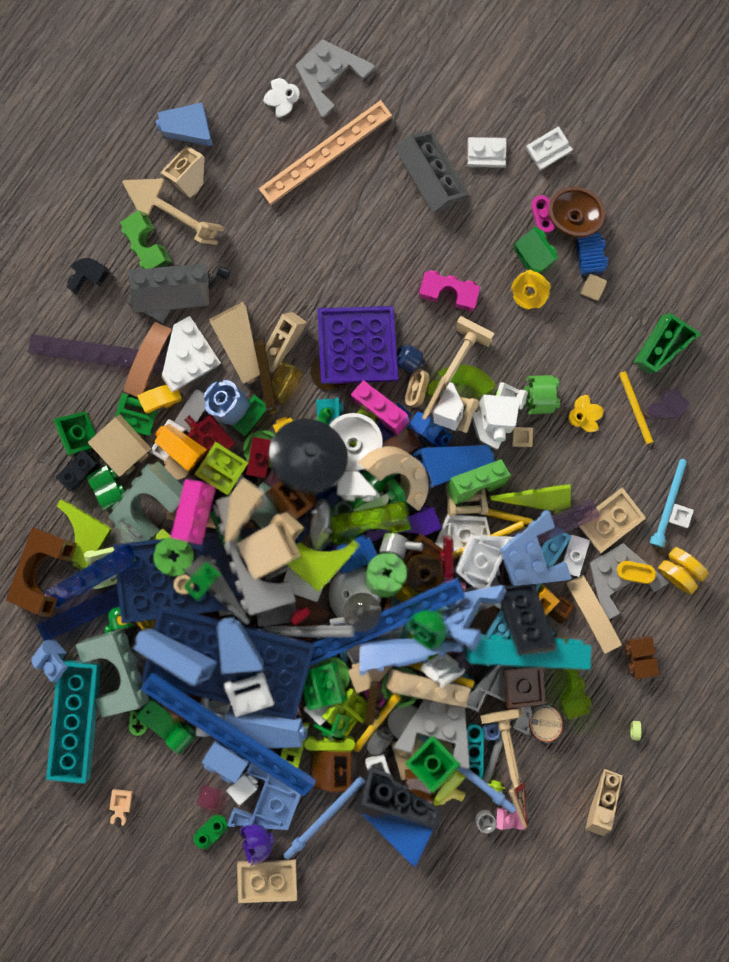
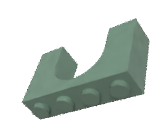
(154, 481)
(115, 648)

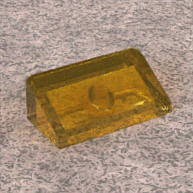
(285, 381)

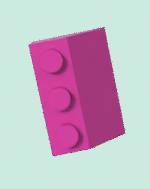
(193, 512)

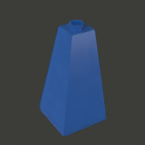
(448, 462)
(405, 838)

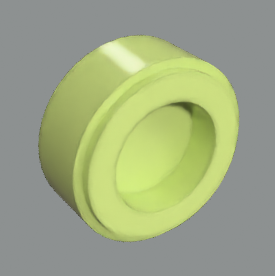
(635, 730)

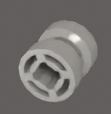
(484, 824)

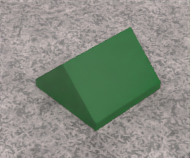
(75, 432)
(433, 764)

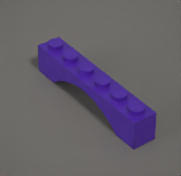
(423, 522)

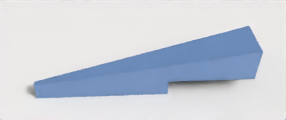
(393, 651)

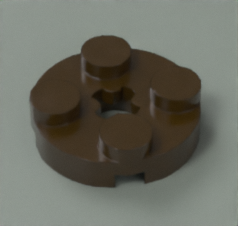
(430, 581)

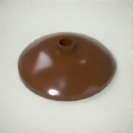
(576, 204)

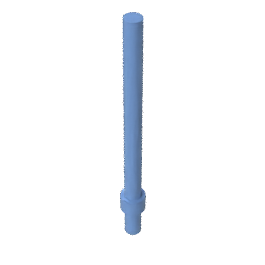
(498, 797)
(300, 842)

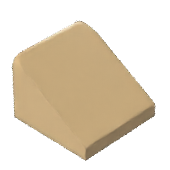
(593, 287)

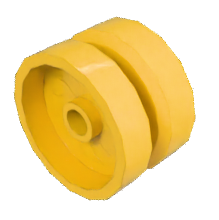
(683, 570)

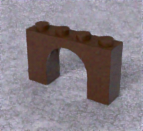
(24, 588)

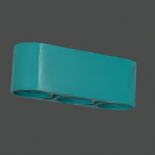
(477, 742)

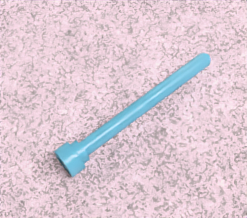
(659, 537)

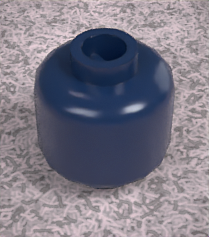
(410, 358)

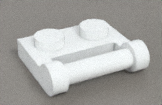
(252, 699)

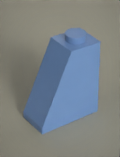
(185, 124)
(236, 648)

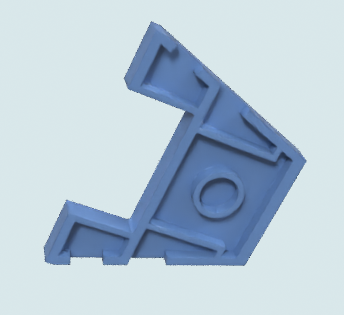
(525, 558)
(461, 613)
(273, 807)

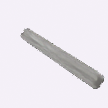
(311, 631)

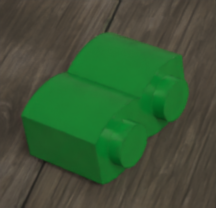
(106, 487)

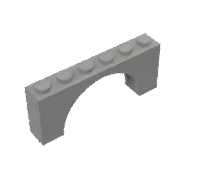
(256, 593)

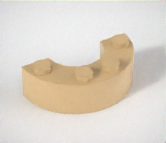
(395, 460)

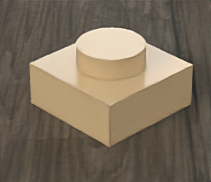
(522, 437)

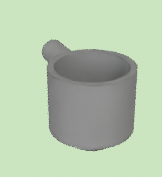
(397, 545)

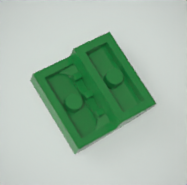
(323, 687)

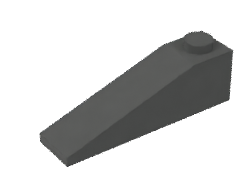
(219, 588)

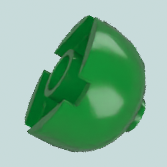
(428, 628)

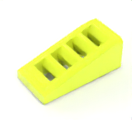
(449, 787)

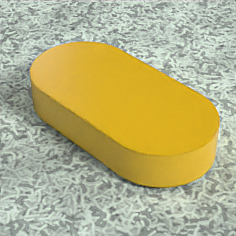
(636, 572)

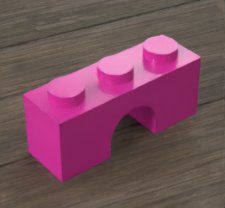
(465, 292)
(374, 402)

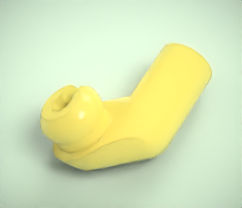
(456, 794)

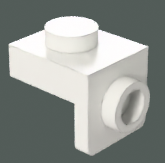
(509, 391)

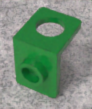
(204, 578)
(328, 732)

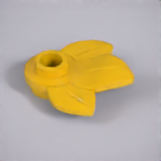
(588, 413)

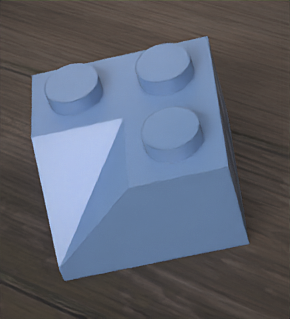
(225, 762)

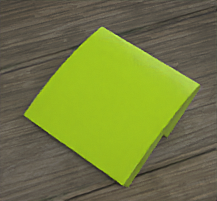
(221, 468)
(354, 707)

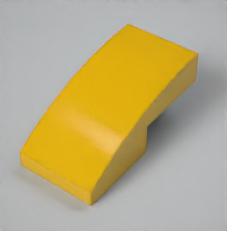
(158, 398)

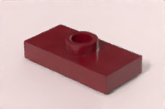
(259, 457)
(446, 556)
(299, 615)

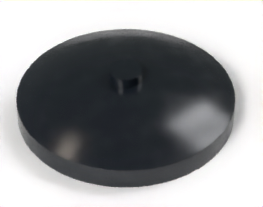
(308, 456)

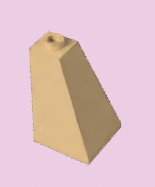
(236, 337)

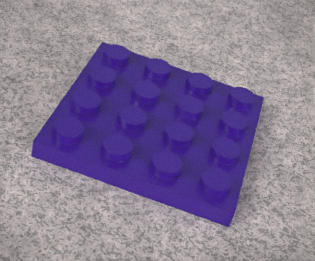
(357, 344)

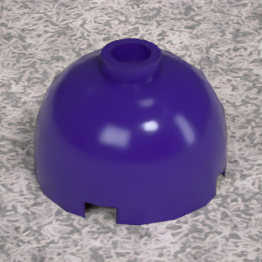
(256, 843)

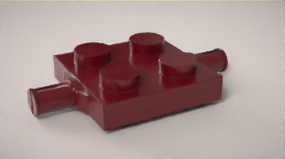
(208, 433)

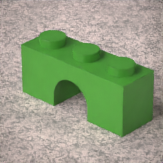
(136, 228)
(467, 484)

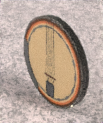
(547, 723)

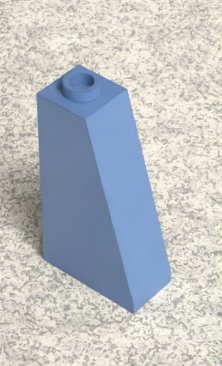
(175, 656)
(269, 729)

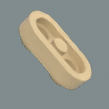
(417, 388)

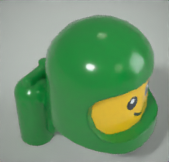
(115, 621)

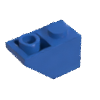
(430, 431)

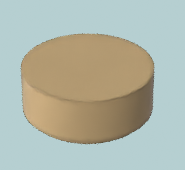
(179, 582)

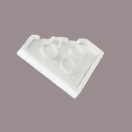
(187, 355)

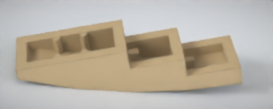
(593, 614)

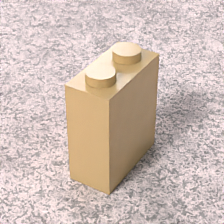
(120, 446)
(268, 549)

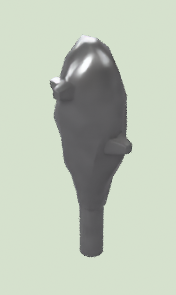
(319, 524)

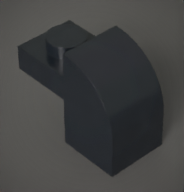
(86, 269)

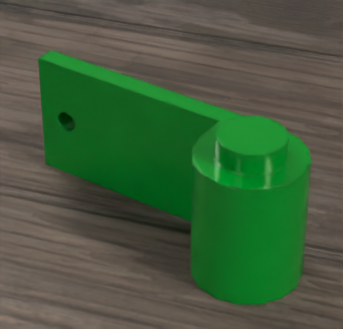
(159, 720)

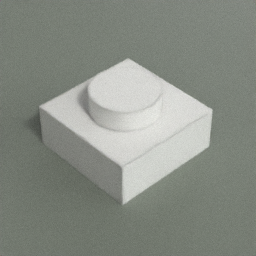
(681, 515)

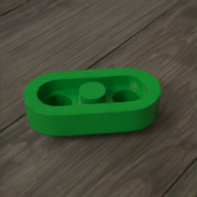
(210, 832)

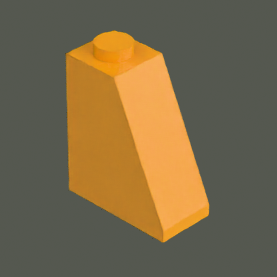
(179, 446)

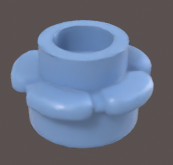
(491, 736)

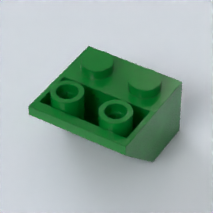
(535, 251)

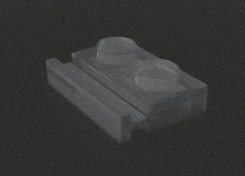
(123, 534)

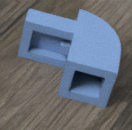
(49, 659)

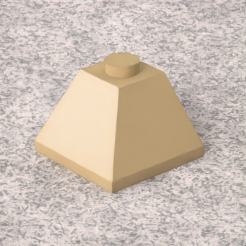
(186, 171)

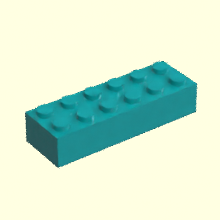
(501, 651)
(74, 722)

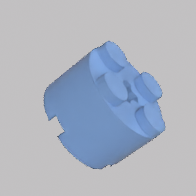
(226, 402)

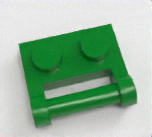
(139, 422)

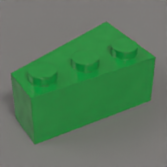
(664, 343)

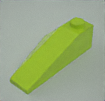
(549, 498)

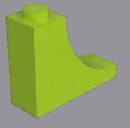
(89, 532)
(319, 566)

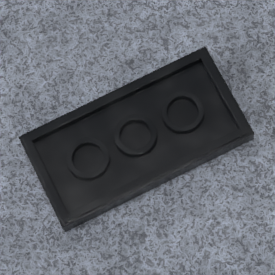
(526, 620)

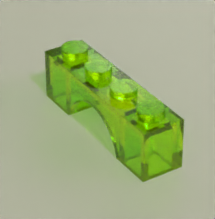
(390, 517)
(574, 700)

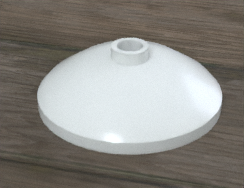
(360, 430)
(349, 582)

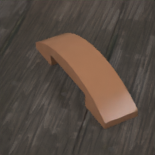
(146, 359)

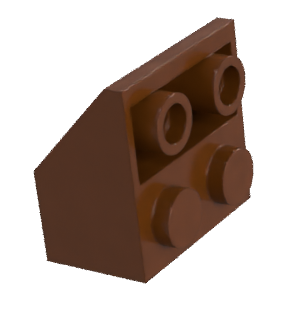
(289, 500)
(331, 770)

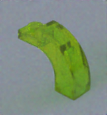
(467, 375)

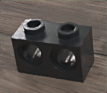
(76, 471)

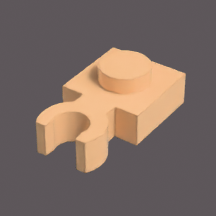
(120, 803)

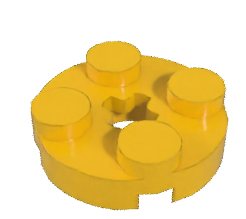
(537, 282)

